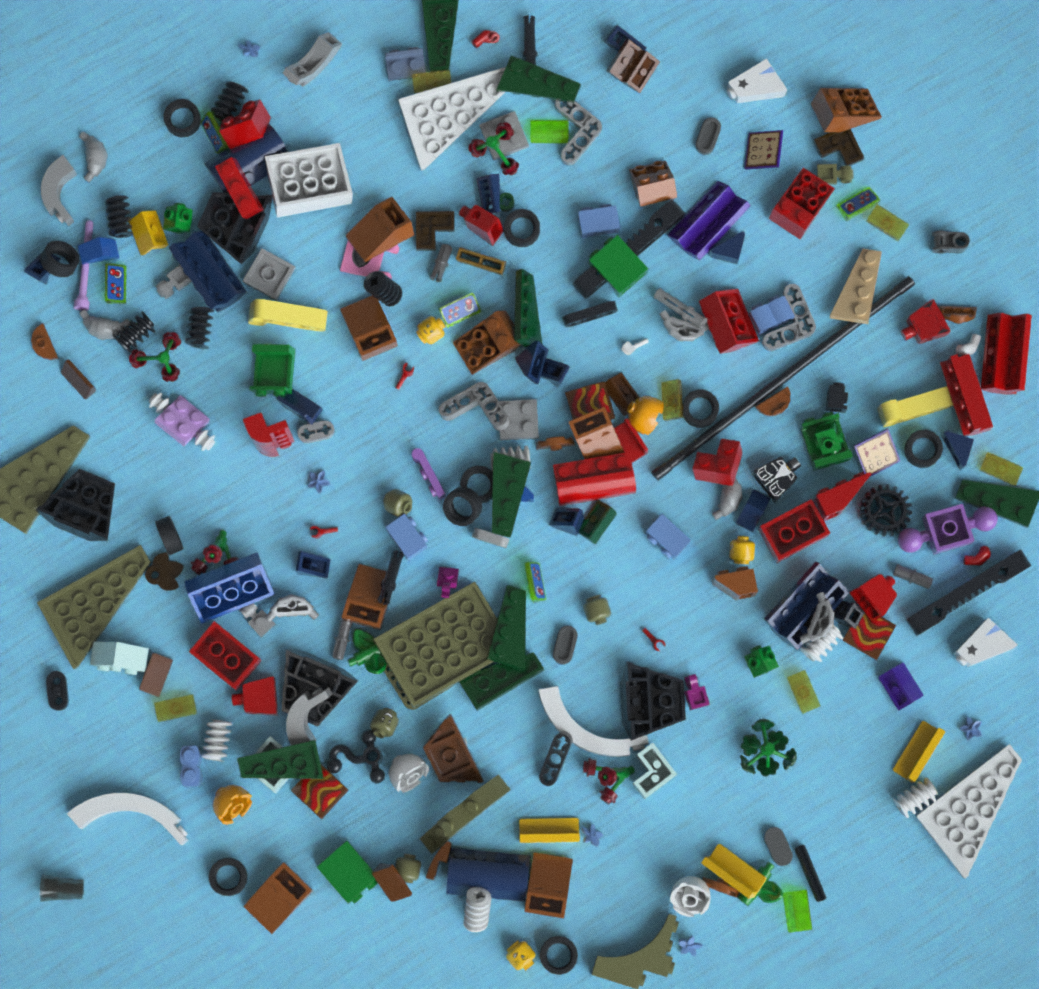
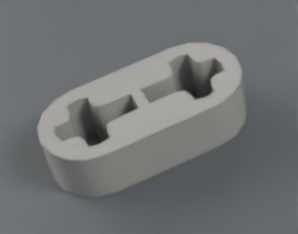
(314, 428)
(490, 538)

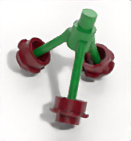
(503, 132)
(169, 371)
(213, 554)
(608, 777)

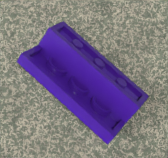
(708, 220)

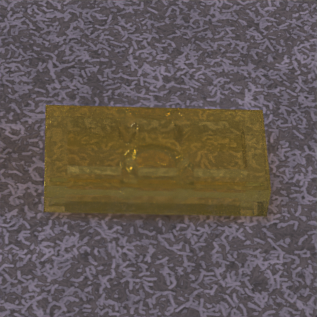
(430, 80)
(887, 223)
(672, 400)
(1001, 469)
(803, 692)
(175, 708)

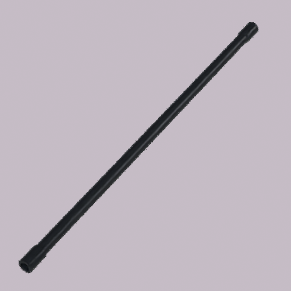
(668, 465)

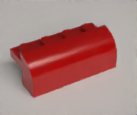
(1006, 353)
(966, 395)
(267, 437)
(594, 479)

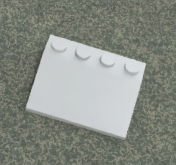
(308, 180)

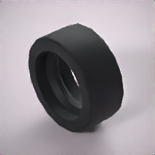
(184, 132)
(522, 213)
(54, 267)
(700, 394)
(923, 434)
(482, 470)
(451, 513)
(169, 535)
(213, 874)
(573, 958)

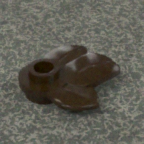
(167, 572)

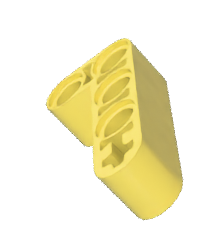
(286, 314)
(899, 411)

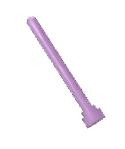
(81, 301)

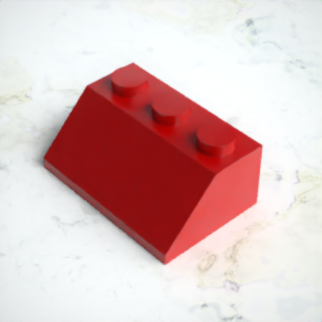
(728, 320)

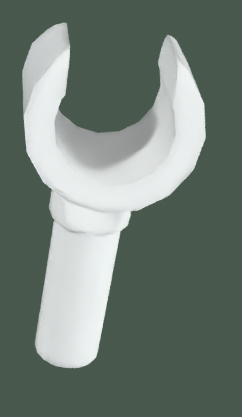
(628, 348)

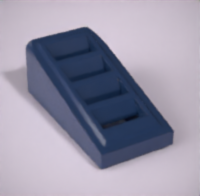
(622, 34)
(492, 183)

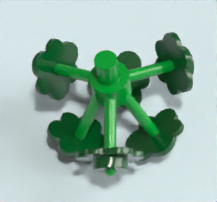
(776, 742)

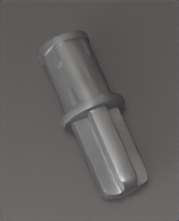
(441, 262)
(913, 576)
(341, 639)

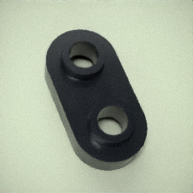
(57, 691)

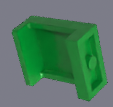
(618, 265)
(273, 369)
(816, 457)
(348, 873)

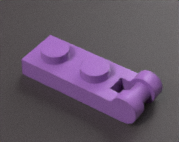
(428, 473)

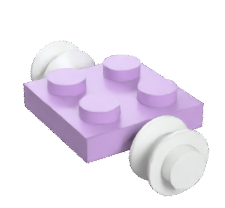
(182, 421)

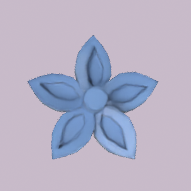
(249, 49)
(318, 481)
(971, 728)
(592, 836)
(689, 945)

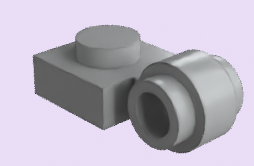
(177, 279)
(258, 621)

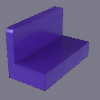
(901, 686)

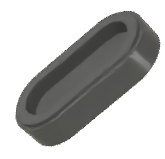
(708, 136)
(565, 645)
(778, 846)

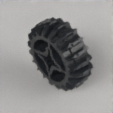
(895, 526)

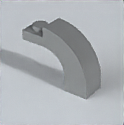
(314, 61)
(52, 183)
(297, 718)

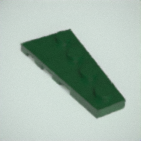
(440, 29)
(532, 80)
(526, 310)
(508, 487)
(1008, 502)
(510, 630)
(494, 682)
(291, 761)

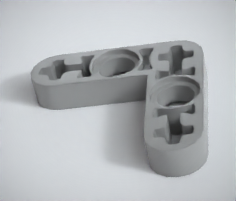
(583, 125)
(796, 327)
(475, 399)

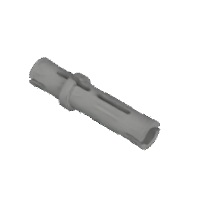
(698, 319)

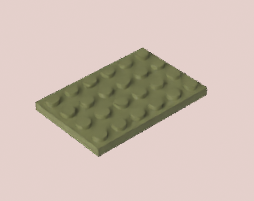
(440, 644)

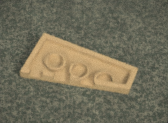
(858, 293)

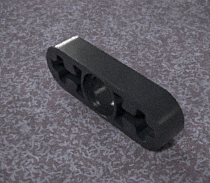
(589, 314)
(555, 773)

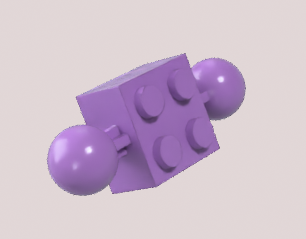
(947, 529)

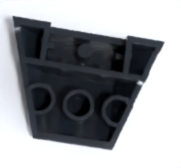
(229, 230)
(81, 506)
(309, 673)
(650, 700)

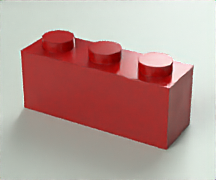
(239, 188)

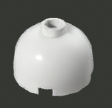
(406, 771)
(690, 896)

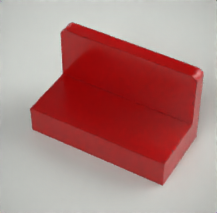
(631, 440)

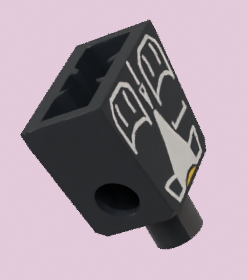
(777, 476)

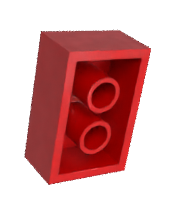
(794, 531)
(225, 656)

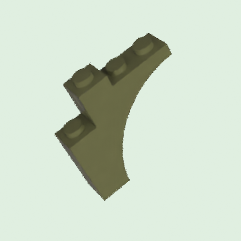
(464, 813)
(652, 958)

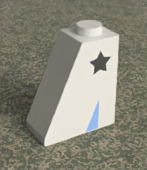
(756, 84)
(984, 644)

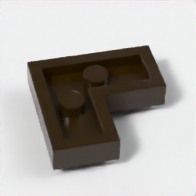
(842, 142)
(430, 222)

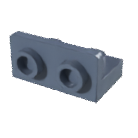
(404, 63)

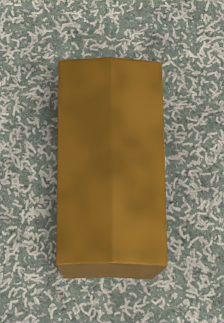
(482, 257)

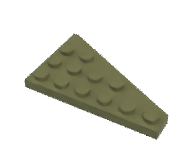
(36, 475)
(88, 605)

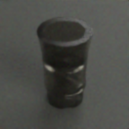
(60, 888)

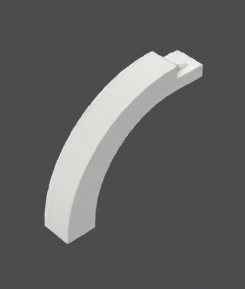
(581, 738)
(115, 802)

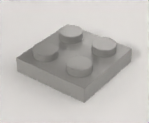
(517, 141)
(269, 274)
(522, 420)

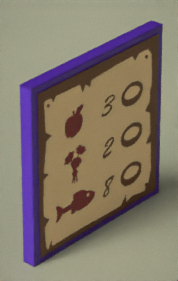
(763, 149)
(877, 452)

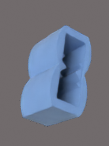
(771, 315)
(191, 761)

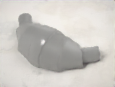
(95, 156)
(102, 327)
(682, 329)
(729, 500)
(291, 606)
(821, 621)

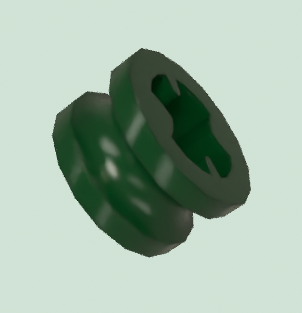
(511, 204)

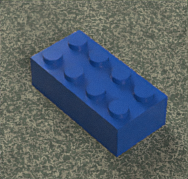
(229, 588)

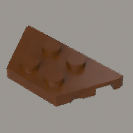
(451, 755)

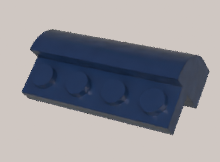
(250, 157)
(208, 271)
(795, 610)
(499, 873)

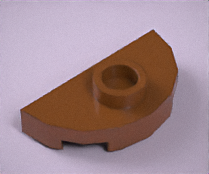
(958, 314)
(42, 343)
(775, 404)
(555, 443)
(721, 886)

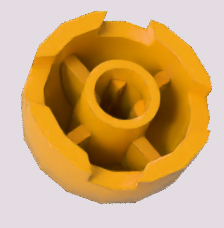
(644, 413)
(231, 802)

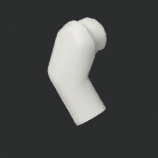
(969, 348)

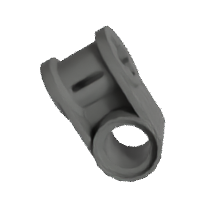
(948, 242)

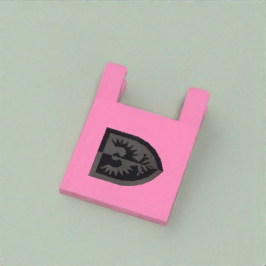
(354, 264)

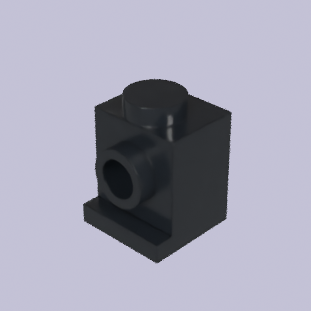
(836, 398)
(843, 612)

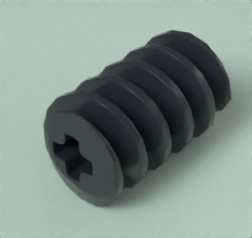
(228, 100)
(117, 217)
(383, 288)
(198, 327)
(135, 332)

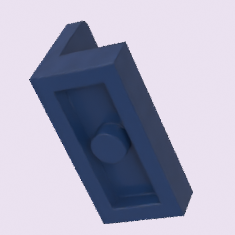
(301, 406)

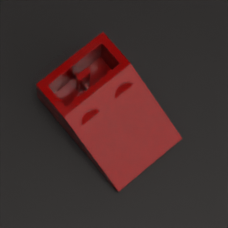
(801, 203)
(833, 501)

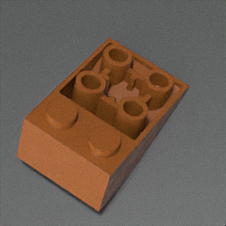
(844, 108)
(380, 229)
(369, 327)
(487, 342)
(596, 434)
(362, 601)
(548, 885)
(278, 897)

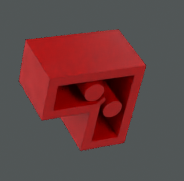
(247, 125)
(719, 467)

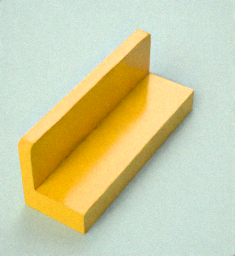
(918, 751)
(549, 830)
(734, 871)

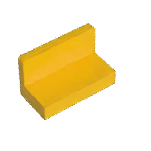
(148, 232)

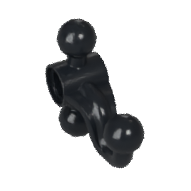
(334, 765)

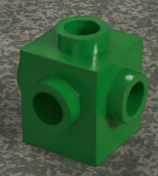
(177, 218)
(828, 438)
(761, 660)

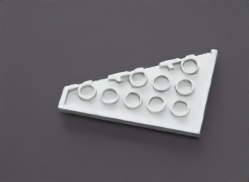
(444, 113)
(967, 811)

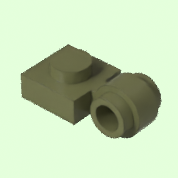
(829, 173)

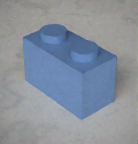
(598, 221)
(406, 536)
(667, 537)

